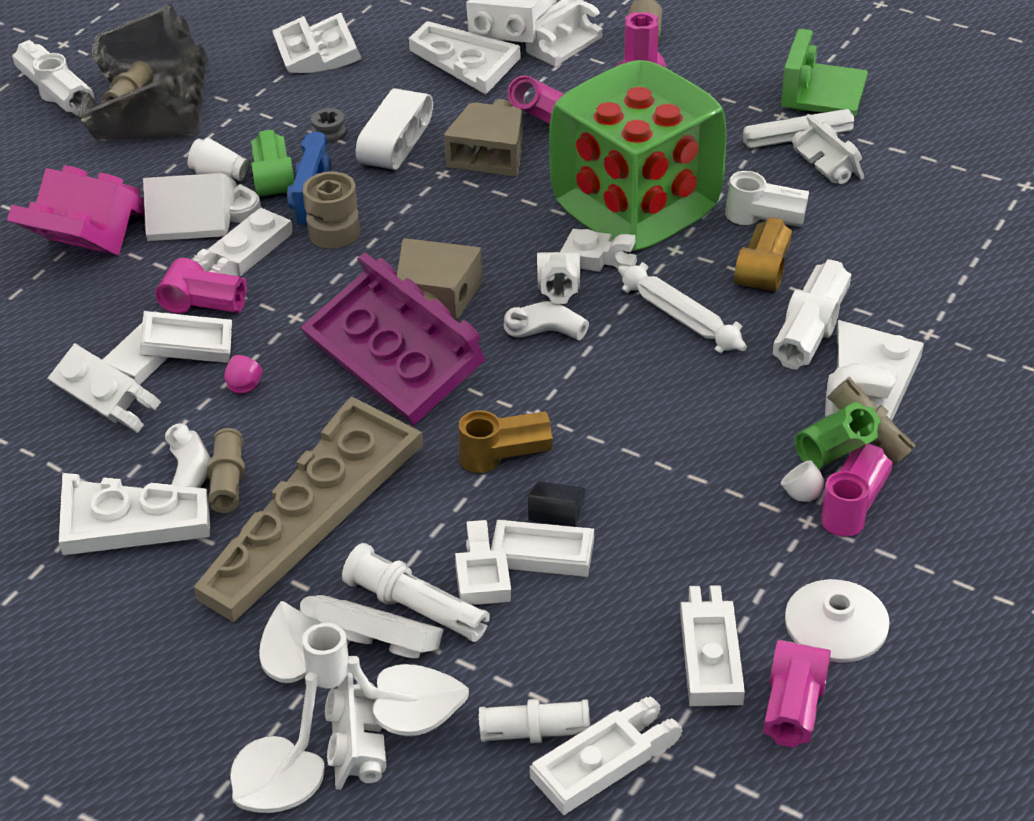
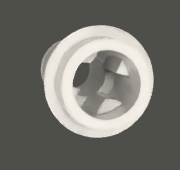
(211, 157)

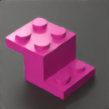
(81, 209)

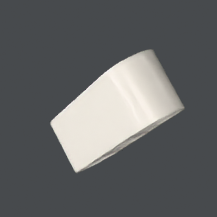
(394, 129)

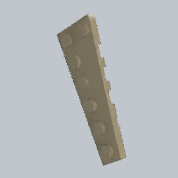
(347, 465)

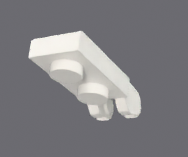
(245, 244)
(101, 387)
(603, 754)

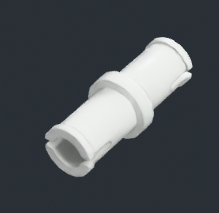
(533, 720)

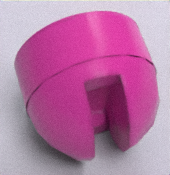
(242, 374)

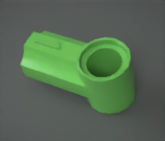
(270, 164)
(837, 434)

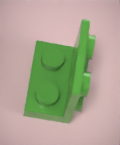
(819, 86)

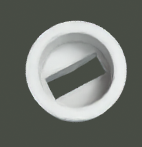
(804, 482)

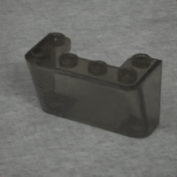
(170, 100)

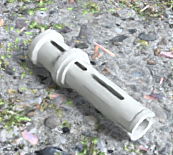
(395, 583)

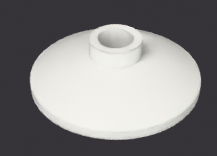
(837, 618)

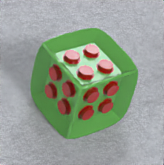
(637, 152)

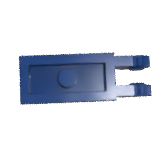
(312, 163)

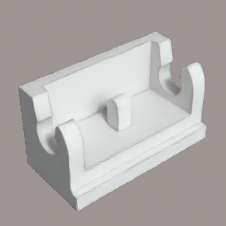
(564, 31)

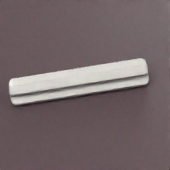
(784, 130)

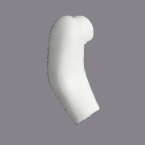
(543, 318)
(190, 454)

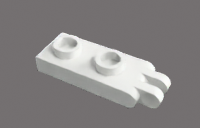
(365, 623)
(711, 650)

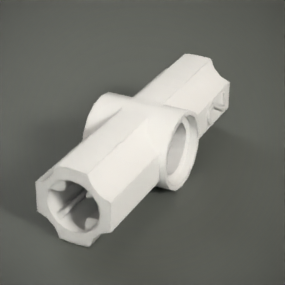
(51, 76)
(812, 314)

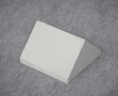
(187, 206)

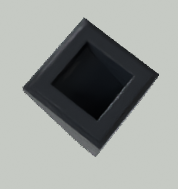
(555, 503)

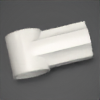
(753, 199)
(558, 275)

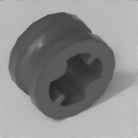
(330, 122)

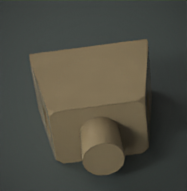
(486, 139)
(442, 271)

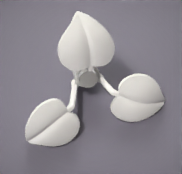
(409, 702)

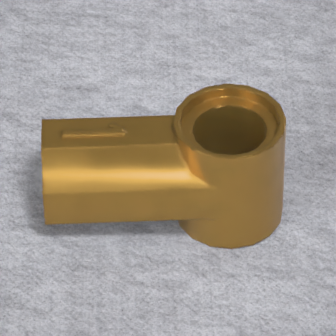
(764, 259)
(488, 438)

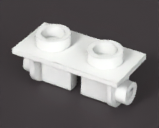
(838, 157)
(350, 747)

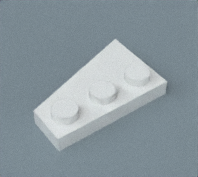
(465, 55)
(882, 349)
(124, 516)

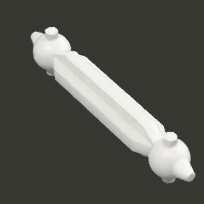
(682, 308)

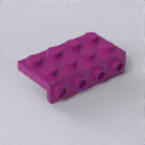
(395, 340)

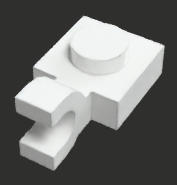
(598, 249)
(481, 571)

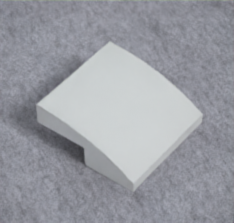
(316, 47)

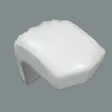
(869, 378)

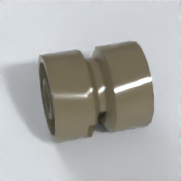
(331, 210)

